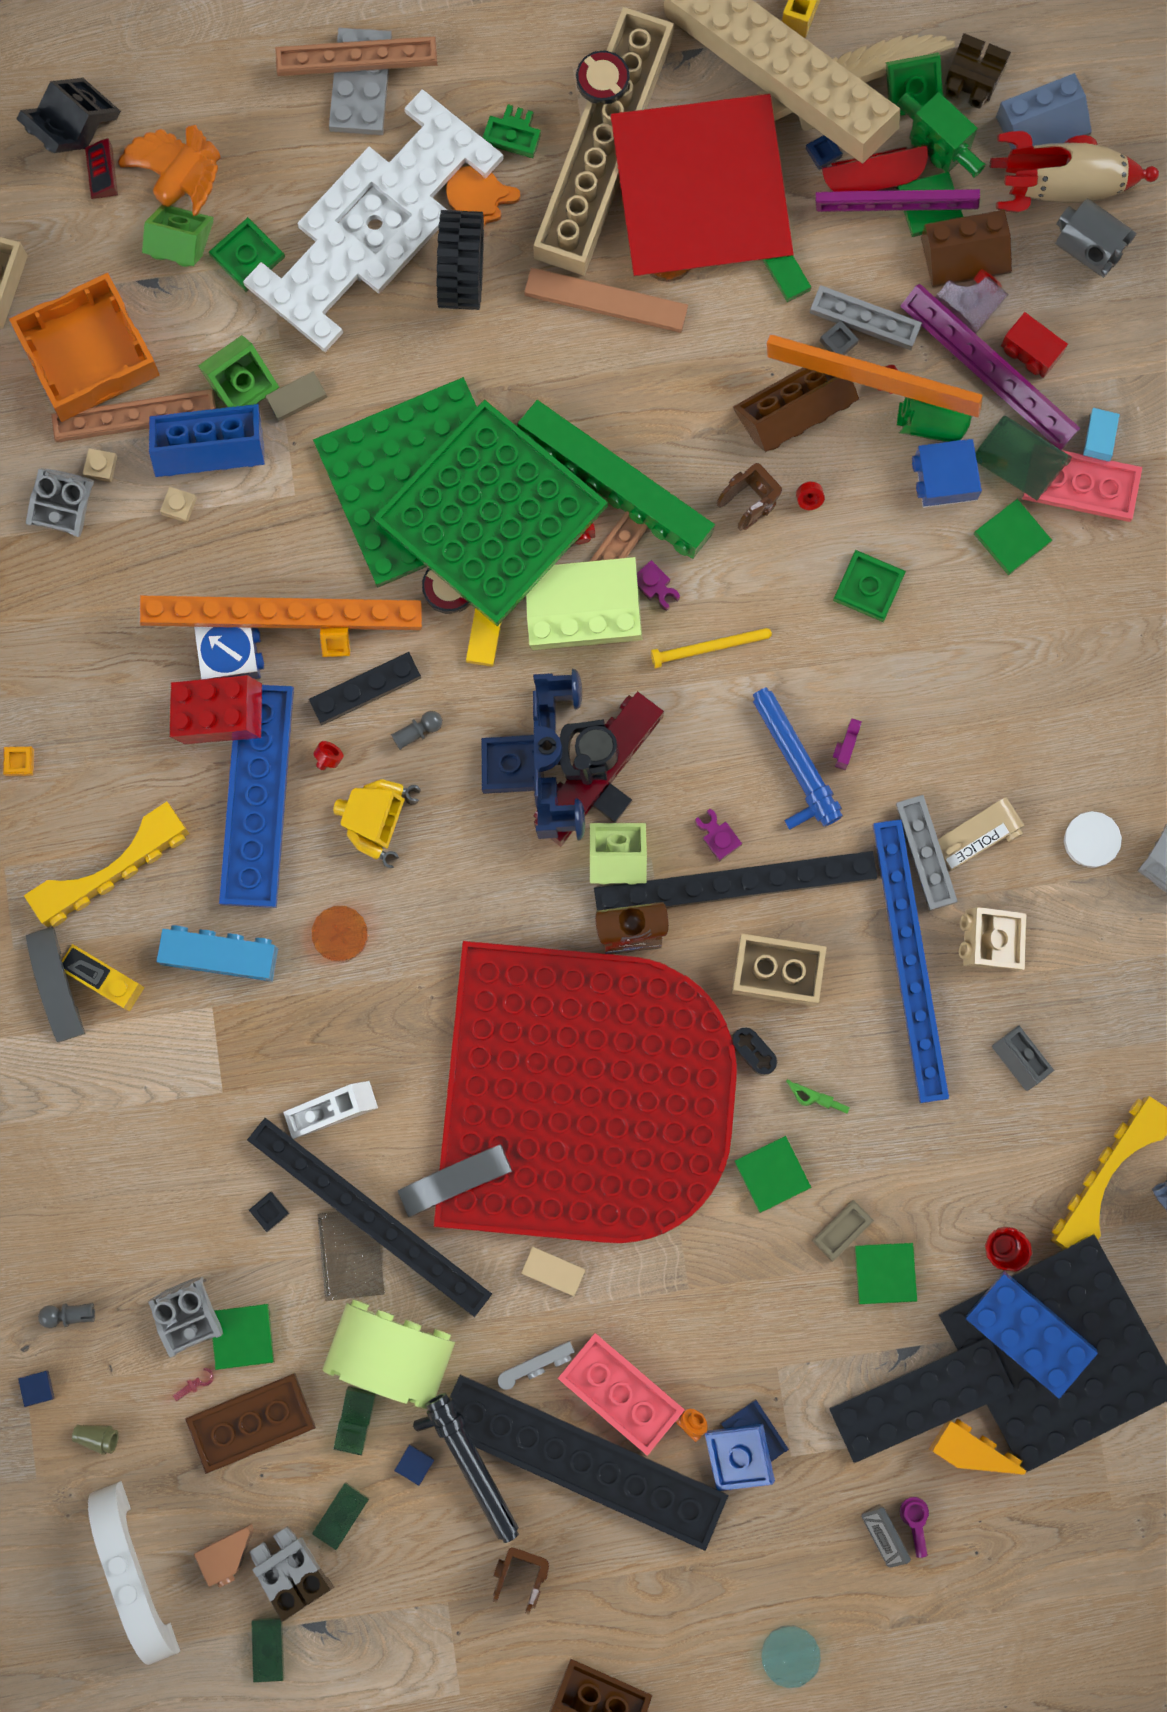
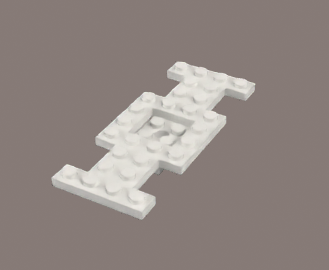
(398, 198)

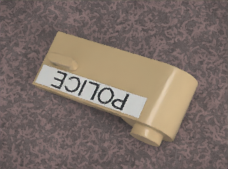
(981, 832)

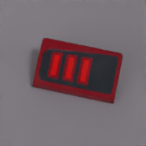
(101, 169)

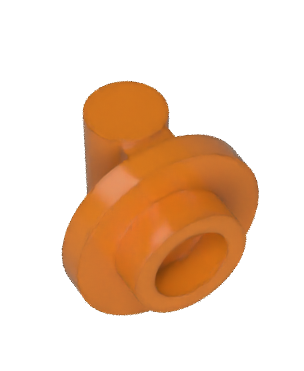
(693, 1423)

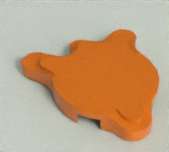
(472, 192)

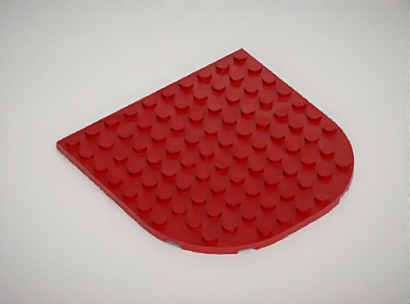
(597, 1084)

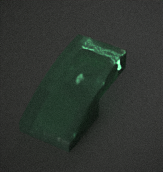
(354, 1421)

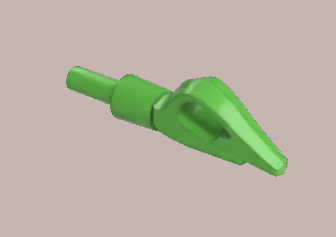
(821, 1099)

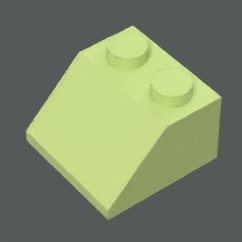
(618, 853)

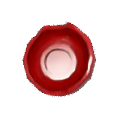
(1008, 1249)

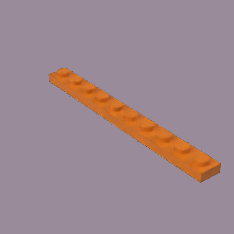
(280, 612)

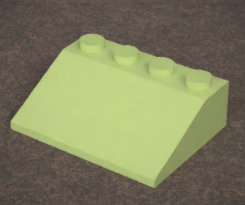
(585, 605)

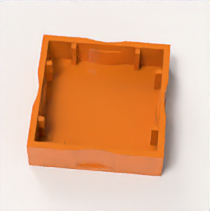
(84, 347)

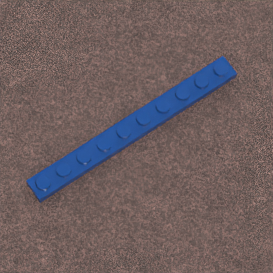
(910, 961)

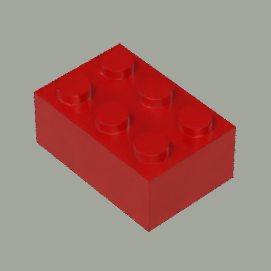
(216, 709)

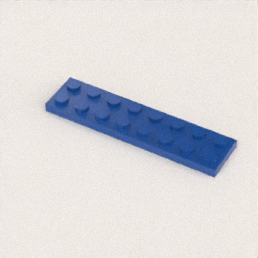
(257, 806)

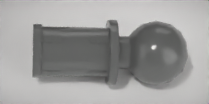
(430, 722)
(51, 1316)

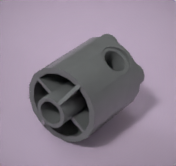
(1093, 236)

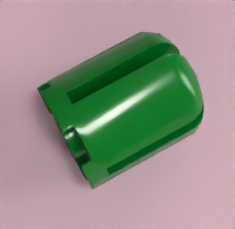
(931, 421)

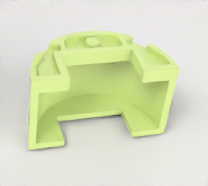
(388, 1355)

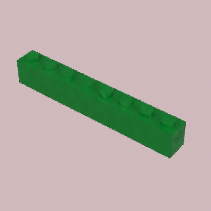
(618, 481)

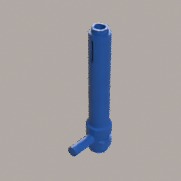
(817, 793)

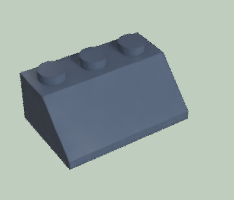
(1048, 112)

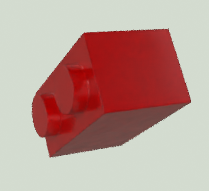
(1033, 345)

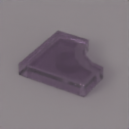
(972, 303)

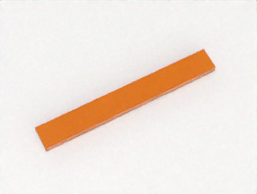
(874, 375)

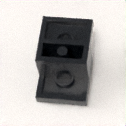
(68, 115)

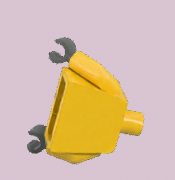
(373, 814)

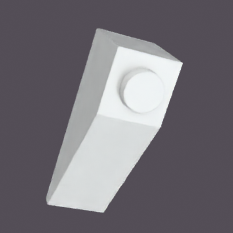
(331, 1109)

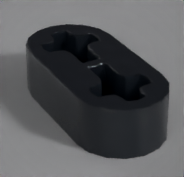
(760, 1047)

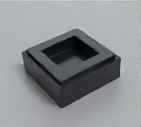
(612, 803)
(269, 1211)

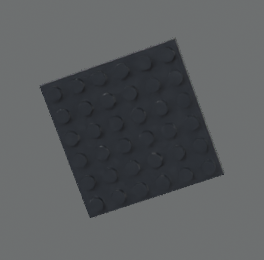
(1113, 1388)

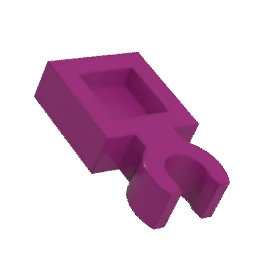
(653, 583)
(844, 750)
(720, 838)

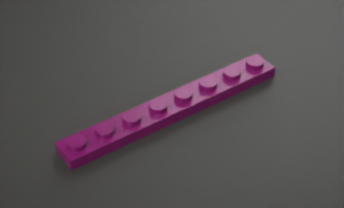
(990, 367)

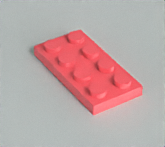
(1094, 487)
(621, 1394)

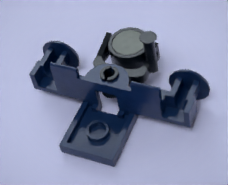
(520, 761)

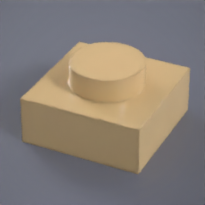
(100, 465)
(178, 504)

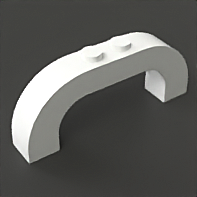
(109, 1527)

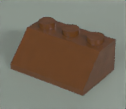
(966, 245)
(593, 1691)

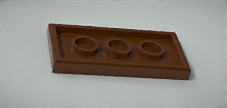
(250, 1423)

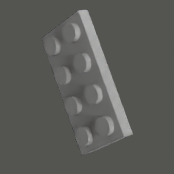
(359, 96)

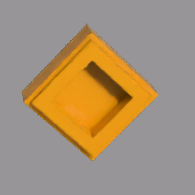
(335, 642)
(18, 761)

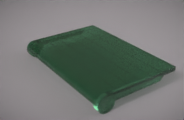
(1021, 457)

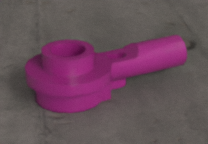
(915, 1514)

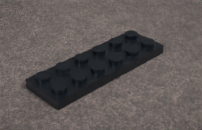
(921, 1399)

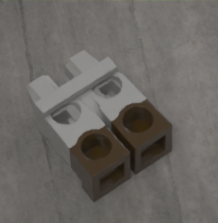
(285, 1569)

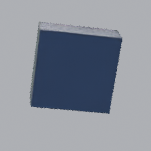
(823, 151)
(36, 1388)
(414, 1465)

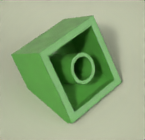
(176, 235)
(238, 374)

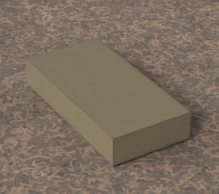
(296, 396)
(842, 1230)

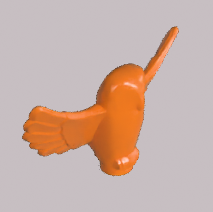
(181, 166)

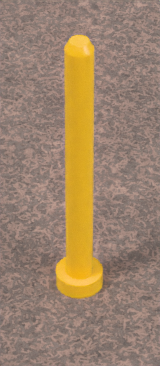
(708, 646)

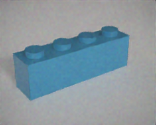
(217, 954)

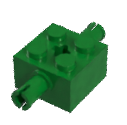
(944, 132)

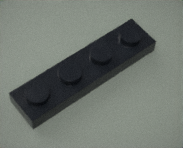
(365, 688)

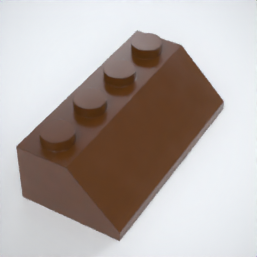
(793, 406)

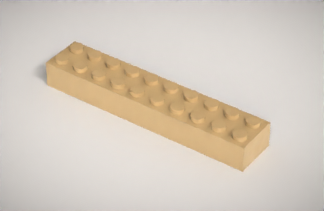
(791, 71)
(591, 167)

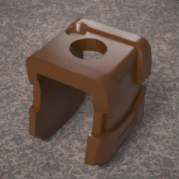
(756, 478)
(502, 1568)

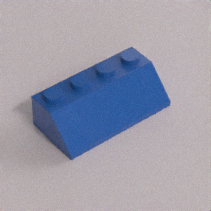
(206, 440)

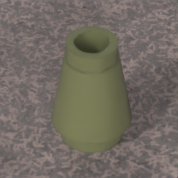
(96, 1437)

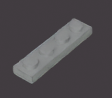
(865, 317)
(926, 853)

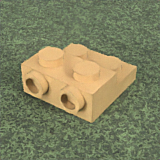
(993, 939)

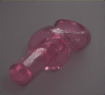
(192, 1386)

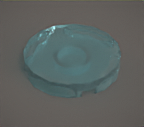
(790, 1656)

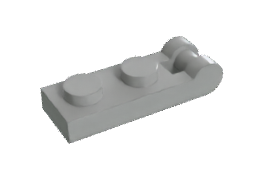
(534, 1366)

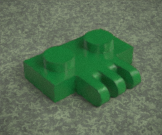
(513, 132)

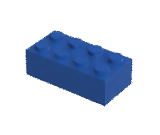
(1031, 1334)

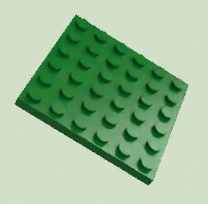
(376, 459)
(490, 512)

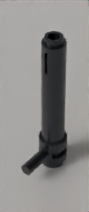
(451, 1427)

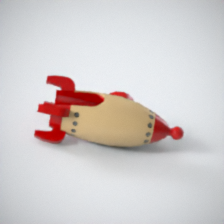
(1065, 171)

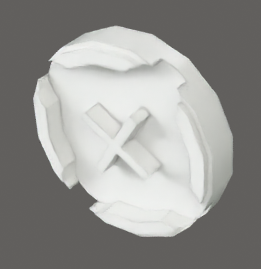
(1092, 839)

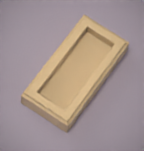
(553, 1271)

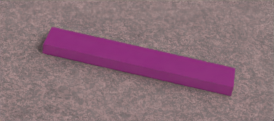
(898, 200)

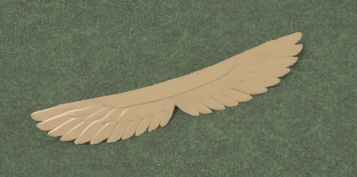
(871, 62)

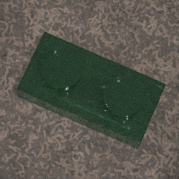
(340, 1516)
(267, 1650)

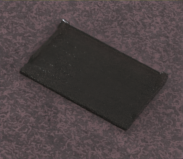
(348, 1259)

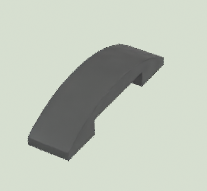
(53, 985)
(454, 1180)

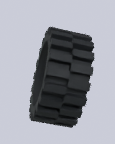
(460, 259)

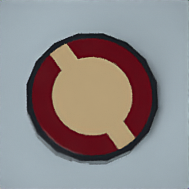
(602, 77)
(441, 595)

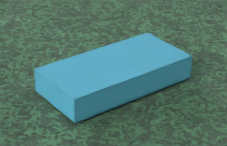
(1101, 434)

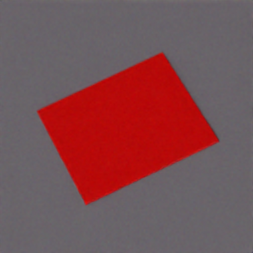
(701, 184)

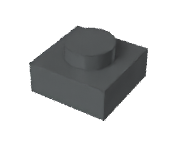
(839, 339)

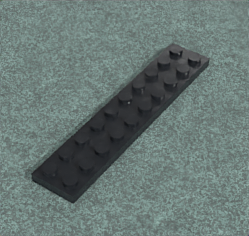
(588, 1464)

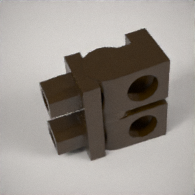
(974, 76)

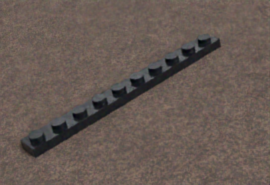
(741, 882)
(369, 1217)

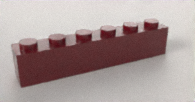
(631, 729)

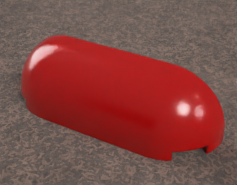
(878, 172)

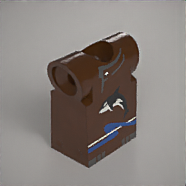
(632, 927)

